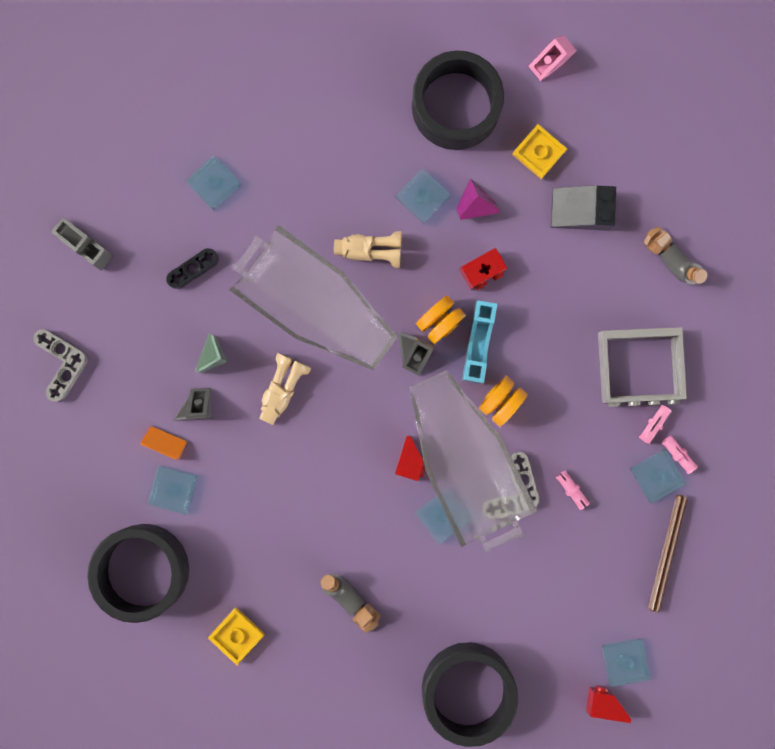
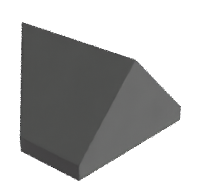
(414, 353)
(196, 406)

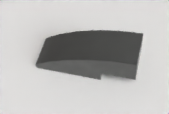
(82, 243)

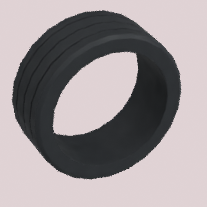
(462, 63)
(103, 591)
(482, 732)

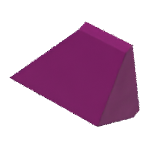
(475, 203)

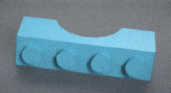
(478, 342)

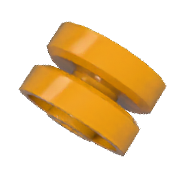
(440, 319)
(505, 403)

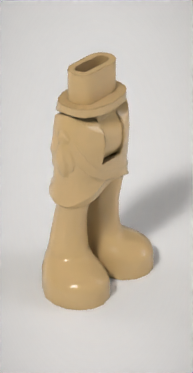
(360, 248)
(276, 397)

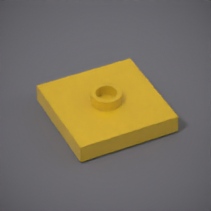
(539, 151)
(236, 635)

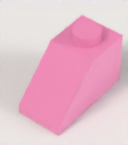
(552, 57)

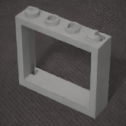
(678, 365)

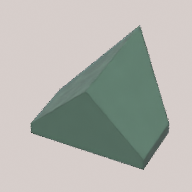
(211, 356)

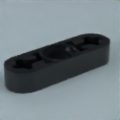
(177, 271)

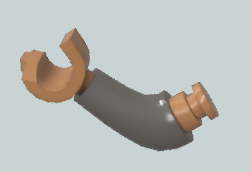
(680, 266)
(350, 600)

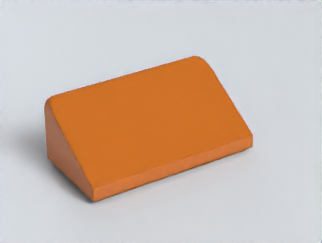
(164, 443)

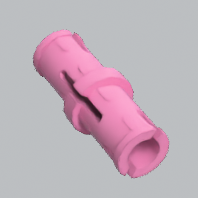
(663, 413)
(679, 454)
(572, 490)

